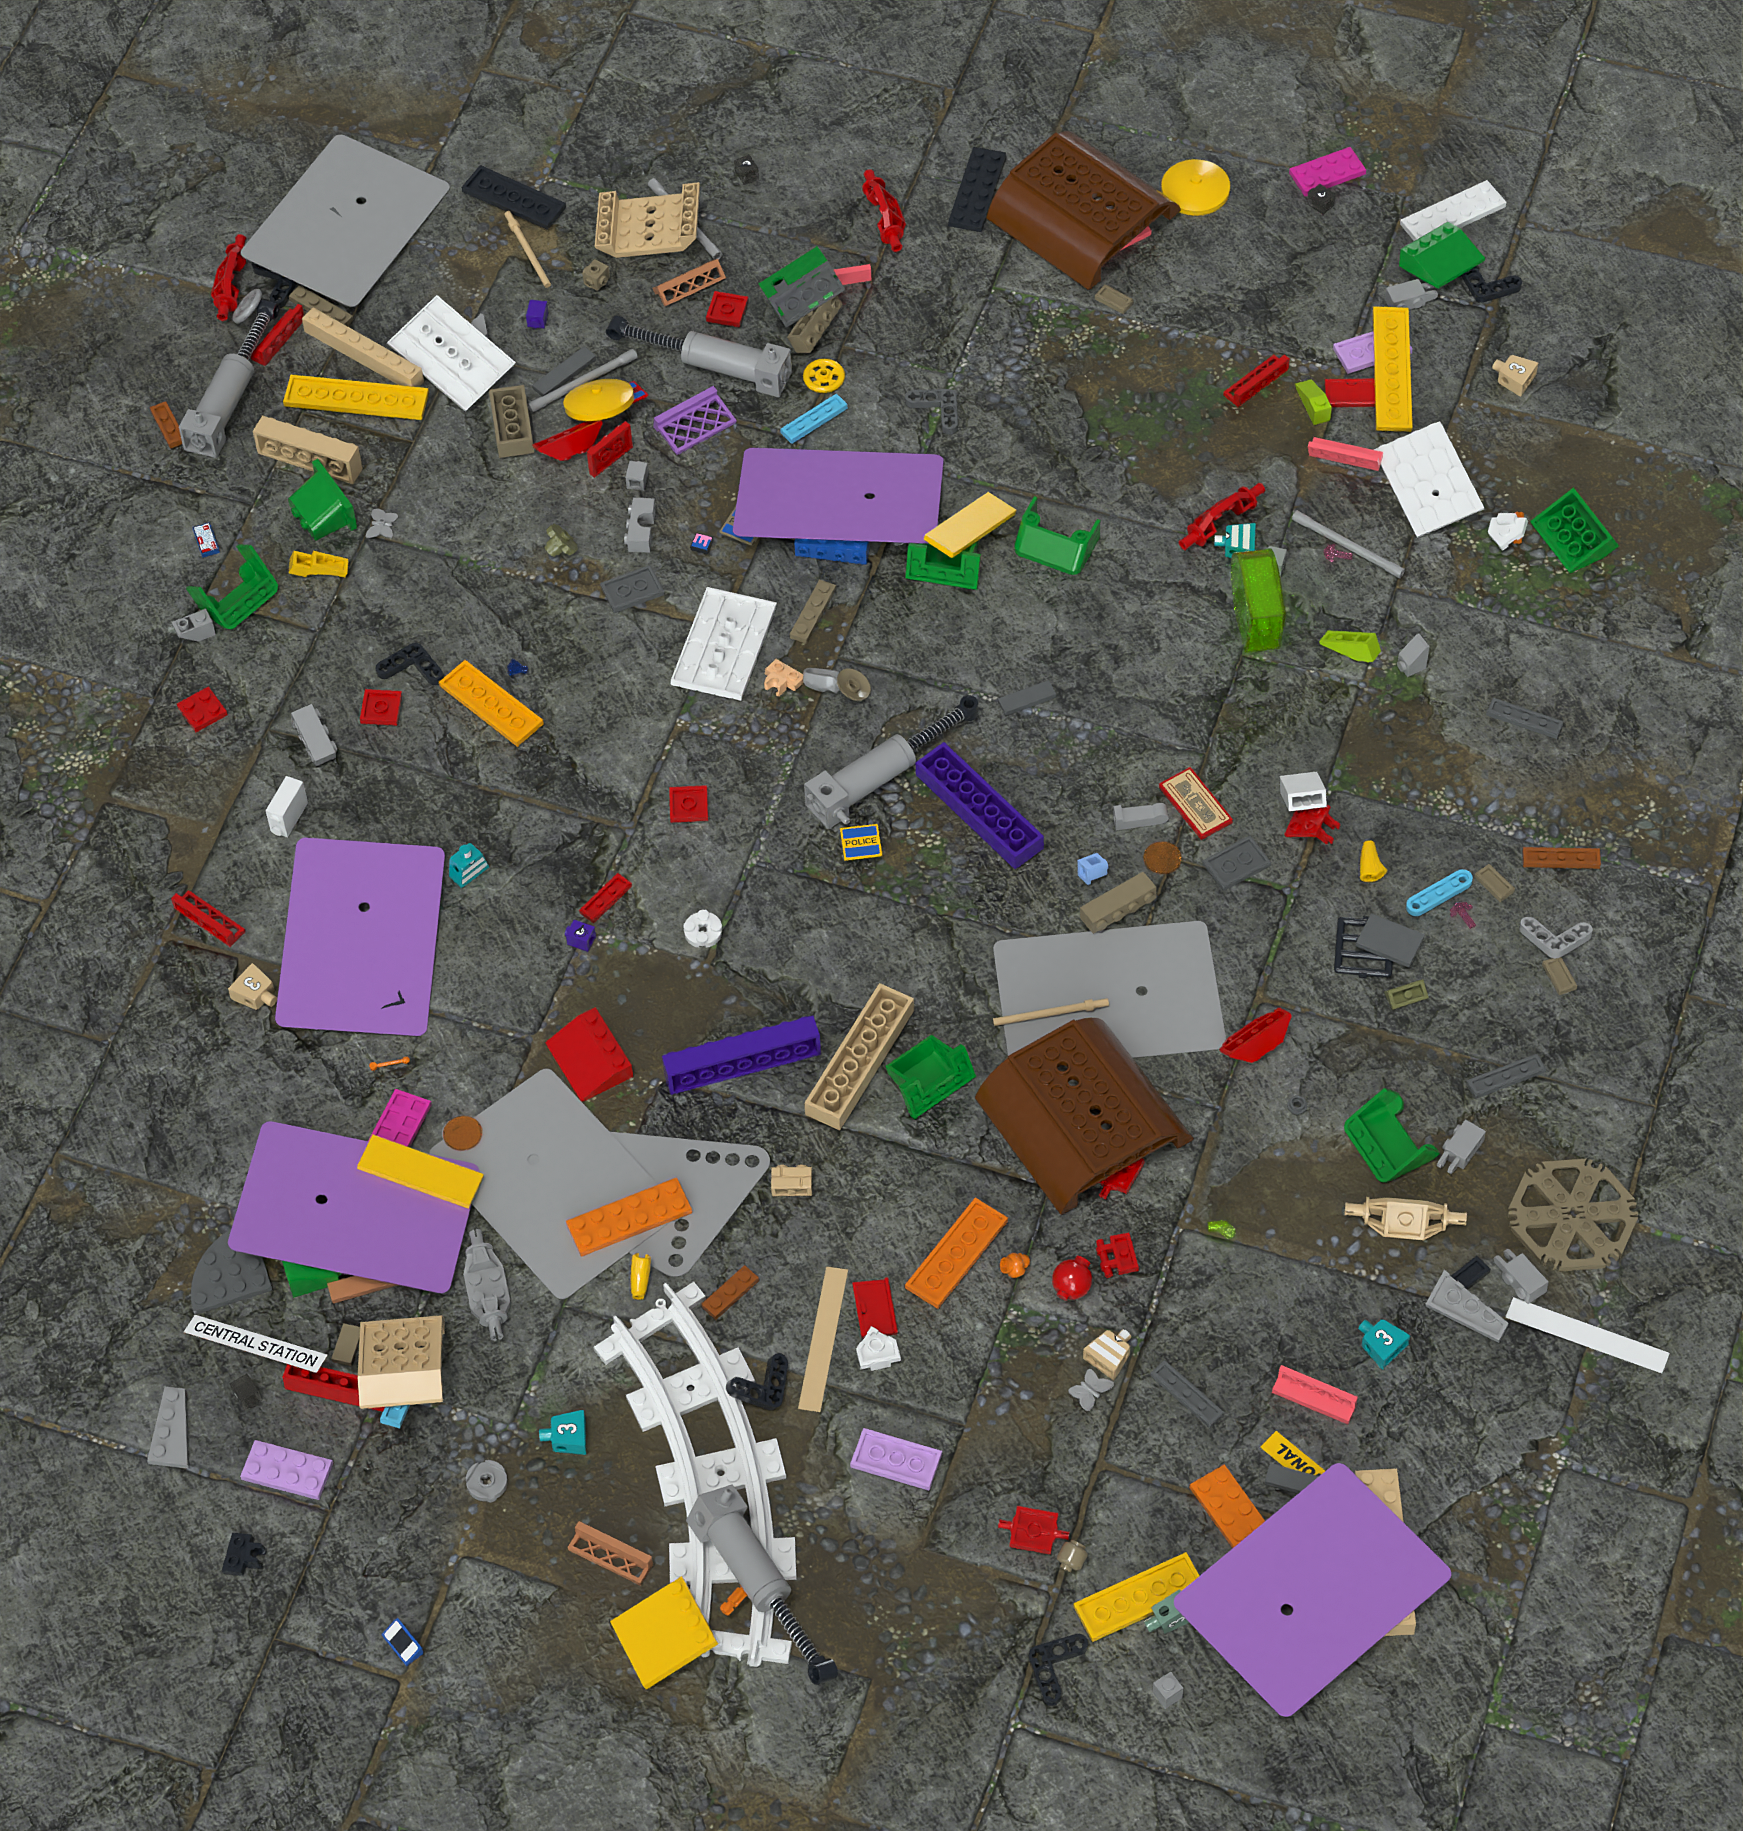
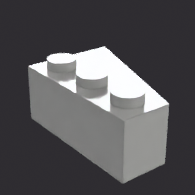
(313, 735)

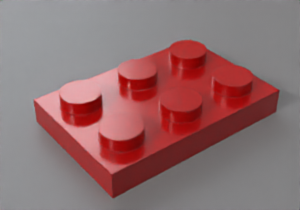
(609, 449)

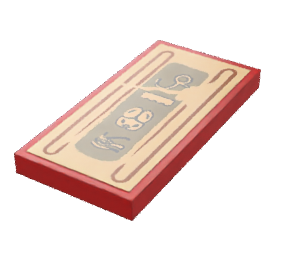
(1195, 803)

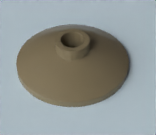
(853, 684)

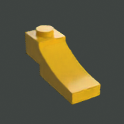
(317, 563)

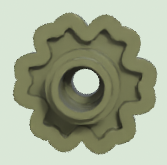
(559, 541)

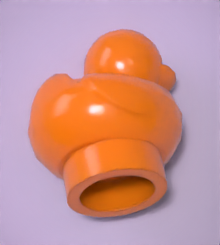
(1014, 1264)

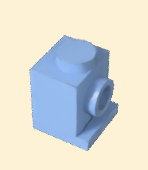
(1092, 868)

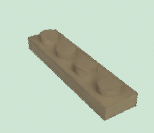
(309, 300)
(813, 611)

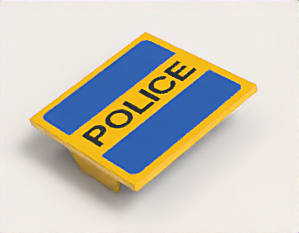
(861, 842)

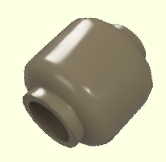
(1072, 1556)

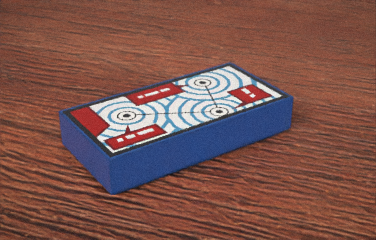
(206, 539)

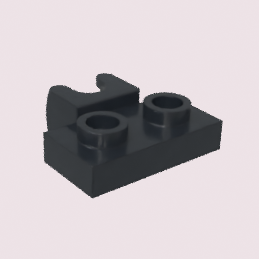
(242, 1553)

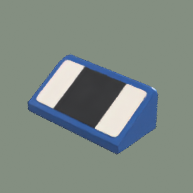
(402, 1642)

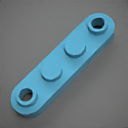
(1439, 892)

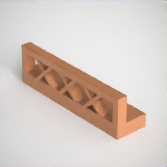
(687, 276)
(612, 1546)

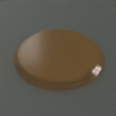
(1162, 857)
(462, 1133)

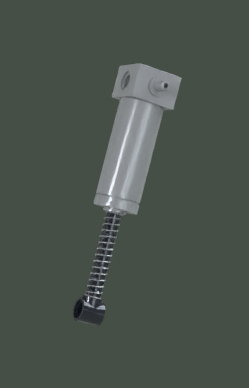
(765, 367)
(204, 428)
(832, 795)
(720, 1519)

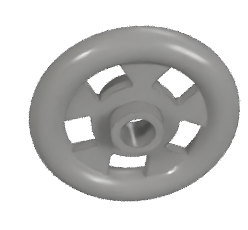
(247, 306)

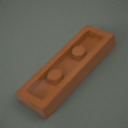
(167, 424)
(730, 1292)

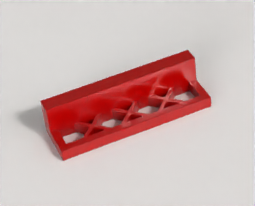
(278, 335)
(1256, 383)
(206, 921)

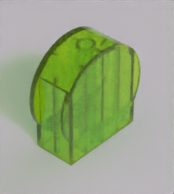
(1258, 599)

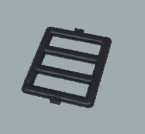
(1339, 952)

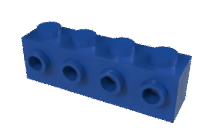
(833, 550)

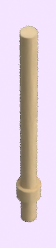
(515, 227)
(1087, 1005)

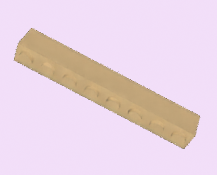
(362, 349)

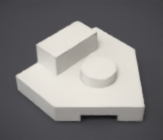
(1506, 529)
(877, 1350)

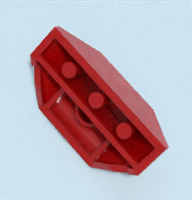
(571, 441)
(1258, 1036)

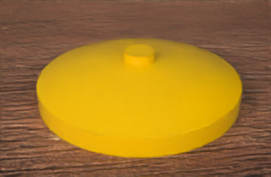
(1196, 186)
(598, 399)

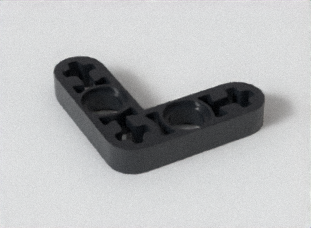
(1487, 288)
(277, 291)
(415, 659)
(765, 1391)
(1050, 1658)

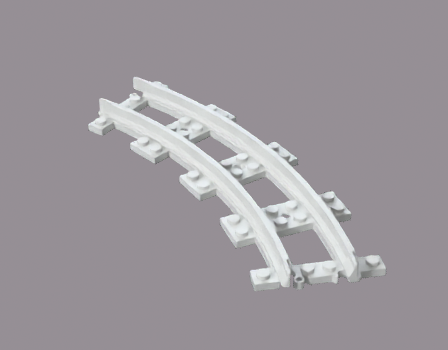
(745, 1466)

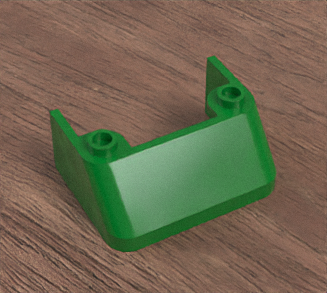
(1051, 547)
(243, 600)

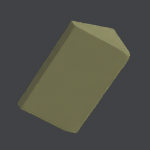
(1406, 994)

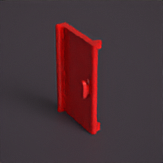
(1351, 394)
(876, 1302)

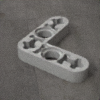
(1532, 928)

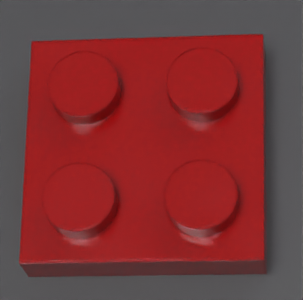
(727, 309)
(381, 707)
(202, 709)
(688, 803)

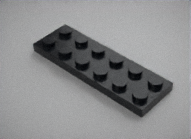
(977, 189)
(513, 197)

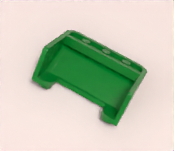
(1383, 1138)

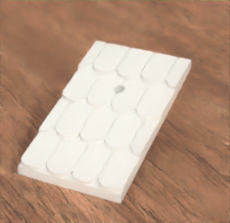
(464, 360)
(1424, 466)
(723, 643)

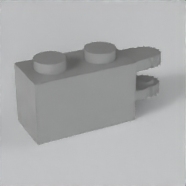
(1410, 294)
(1462, 1146)
(1522, 1276)

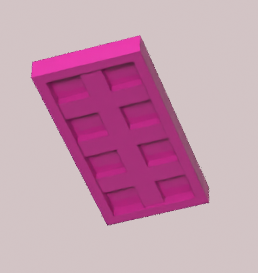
(1328, 170)
(402, 1118)

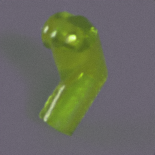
(1223, 1227)

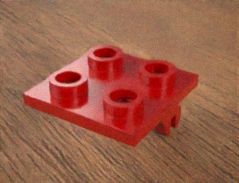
(1308, 824)

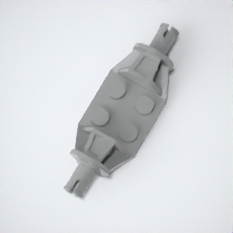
(486, 1285)

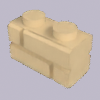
(791, 1181)

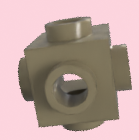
(596, 275)

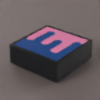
(701, 543)

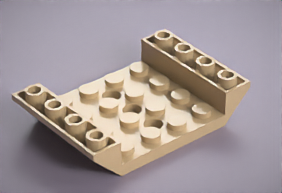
(624, 223)
(401, 1375)

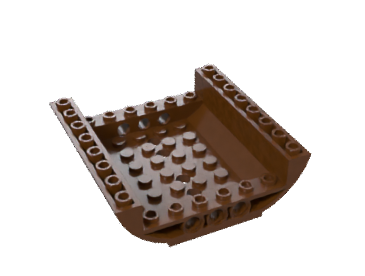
(1062, 217)
(1052, 1121)

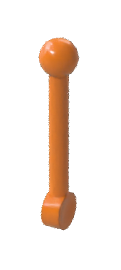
(373, 1066)

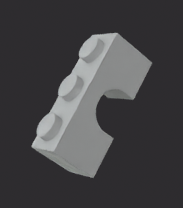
(638, 537)

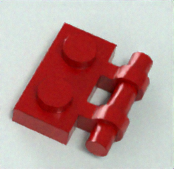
(1123, 1253)

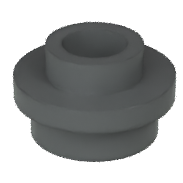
(1297, 1100)

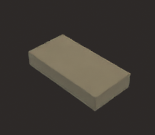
(1114, 299)
(1494, 883)
(1559, 975)
(346, 1345)

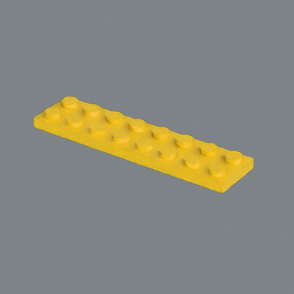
(1392, 369)
(356, 397)

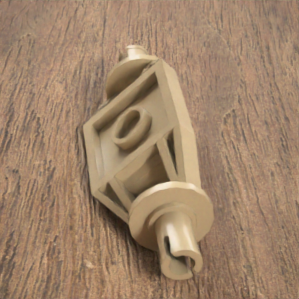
(1405, 1217)

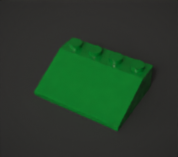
(1440, 255)
(1574, 532)

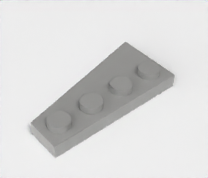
(1460, 1305)
(170, 1434)

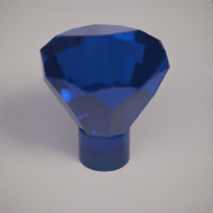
(515, 667)

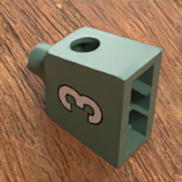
(1166, 1615)

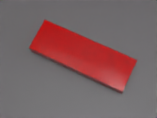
(605, 898)

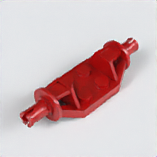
(893, 221)
(223, 291)
(1204, 522)

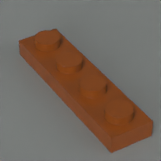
(1561, 857)

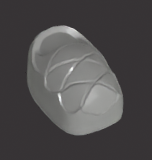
(821, 679)

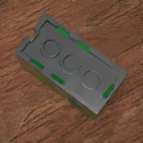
(801, 286)

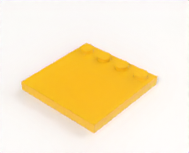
(664, 1632)

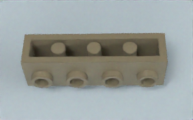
(812, 326)
(1118, 902)

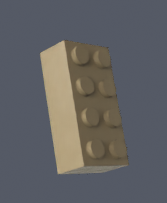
(511, 421)

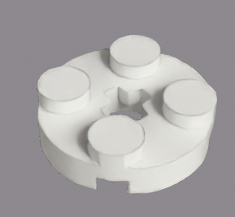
(703, 919)

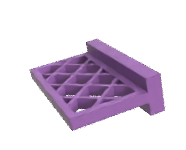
(684, 410)

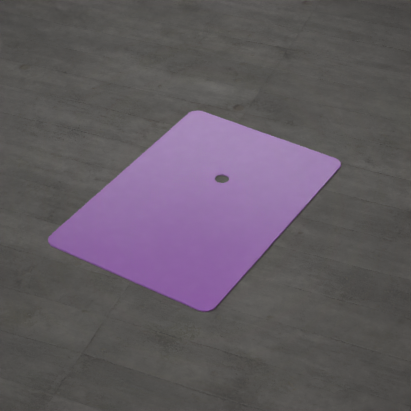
(824, 492)
(353, 962)
(362, 1229)
(1341, 1568)

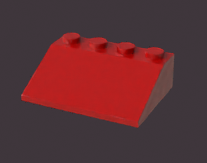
(589, 1055)

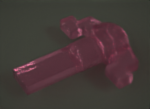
(1330, 553)
(1459, 907)

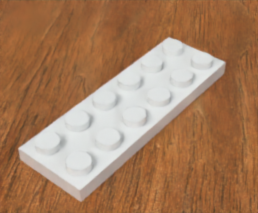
(1457, 209)

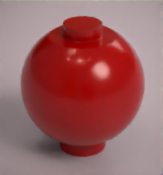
(1072, 1278)

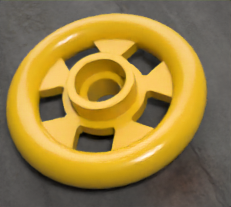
(816, 385)

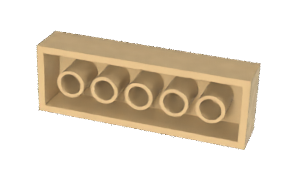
(302, 446)

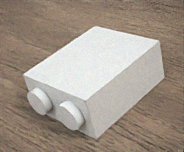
(1303, 791)
(286, 806)

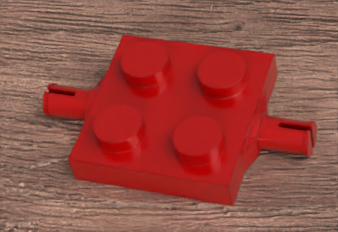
(1122, 1179)
(1033, 1530)

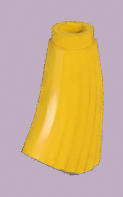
(1370, 866)
(639, 1275)

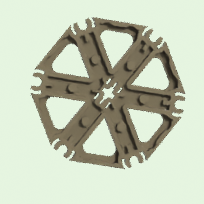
(1559, 1216)

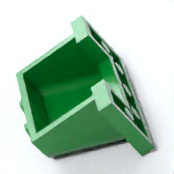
(321, 505)
(934, 566)
(930, 1073)

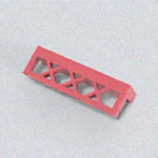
(1345, 453)
(1315, 1395)

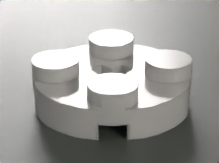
(484, 1470)

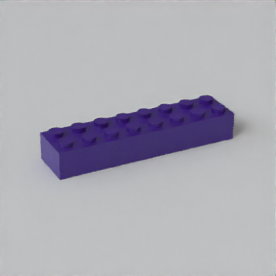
(979, 805)
(741, 1054)

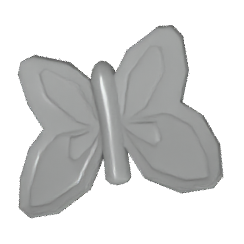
(381, 524)
(1089, 1388)

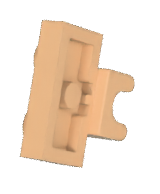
(781, 677)

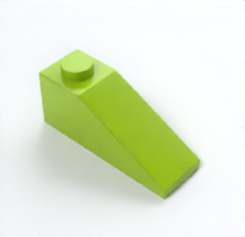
(1314, 401)
(1355, 645)

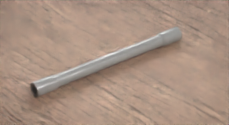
(710, 247)
(544, 400)
(1389, 566)

